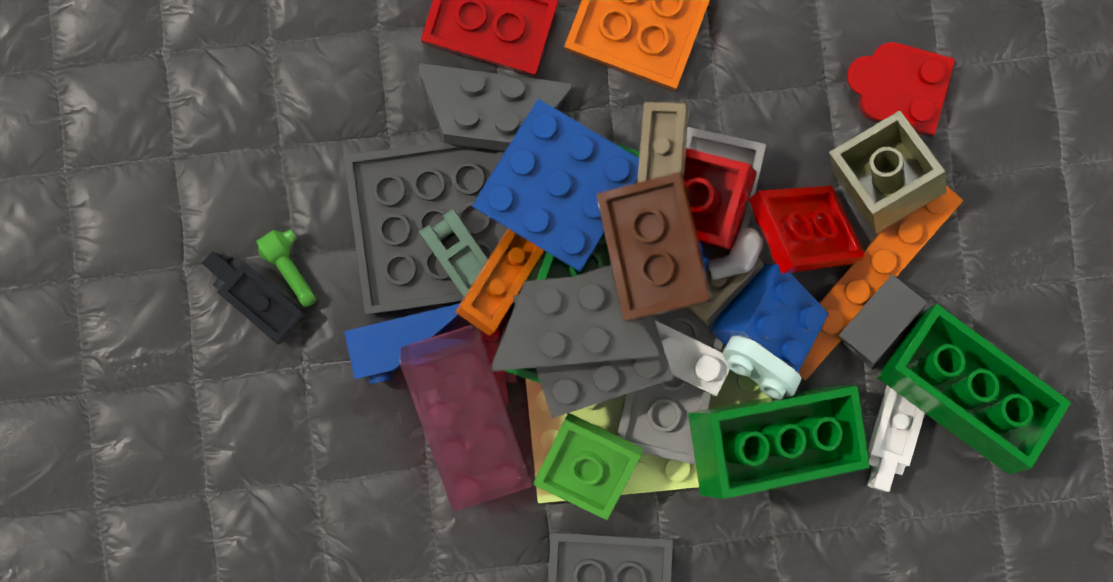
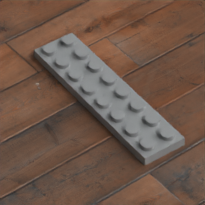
(659, 414)

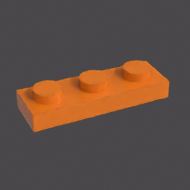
(499, 282)

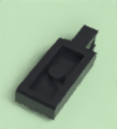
(254, 297)

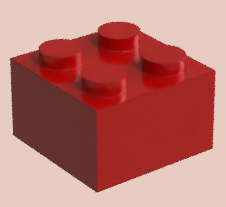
(717, 196)

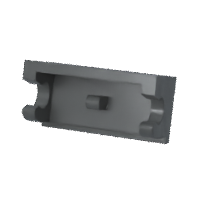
(882, 321)

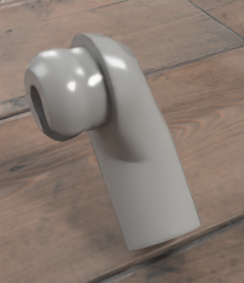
(742, 256)

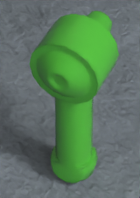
(276, 248)

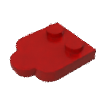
(902, 80)

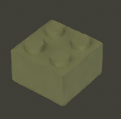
(888, 171)

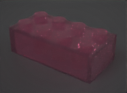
(465, 417)

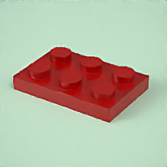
(492, 31)
(805, 228)

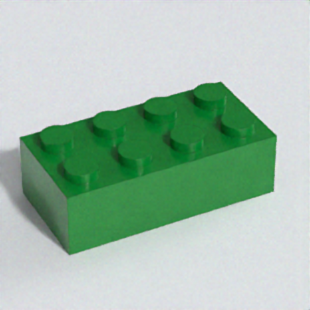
(974, 390)
(778, 441)

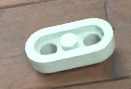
(763, 367)

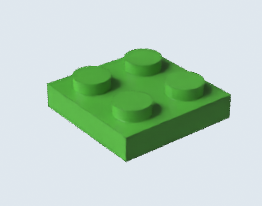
(588, 466)

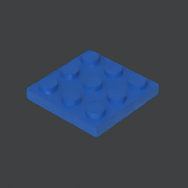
(551, 183)

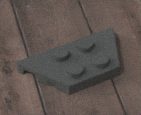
(484, 106)
(570, 324)

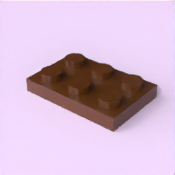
(653, 247)

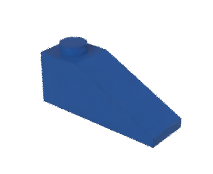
(377, 347)

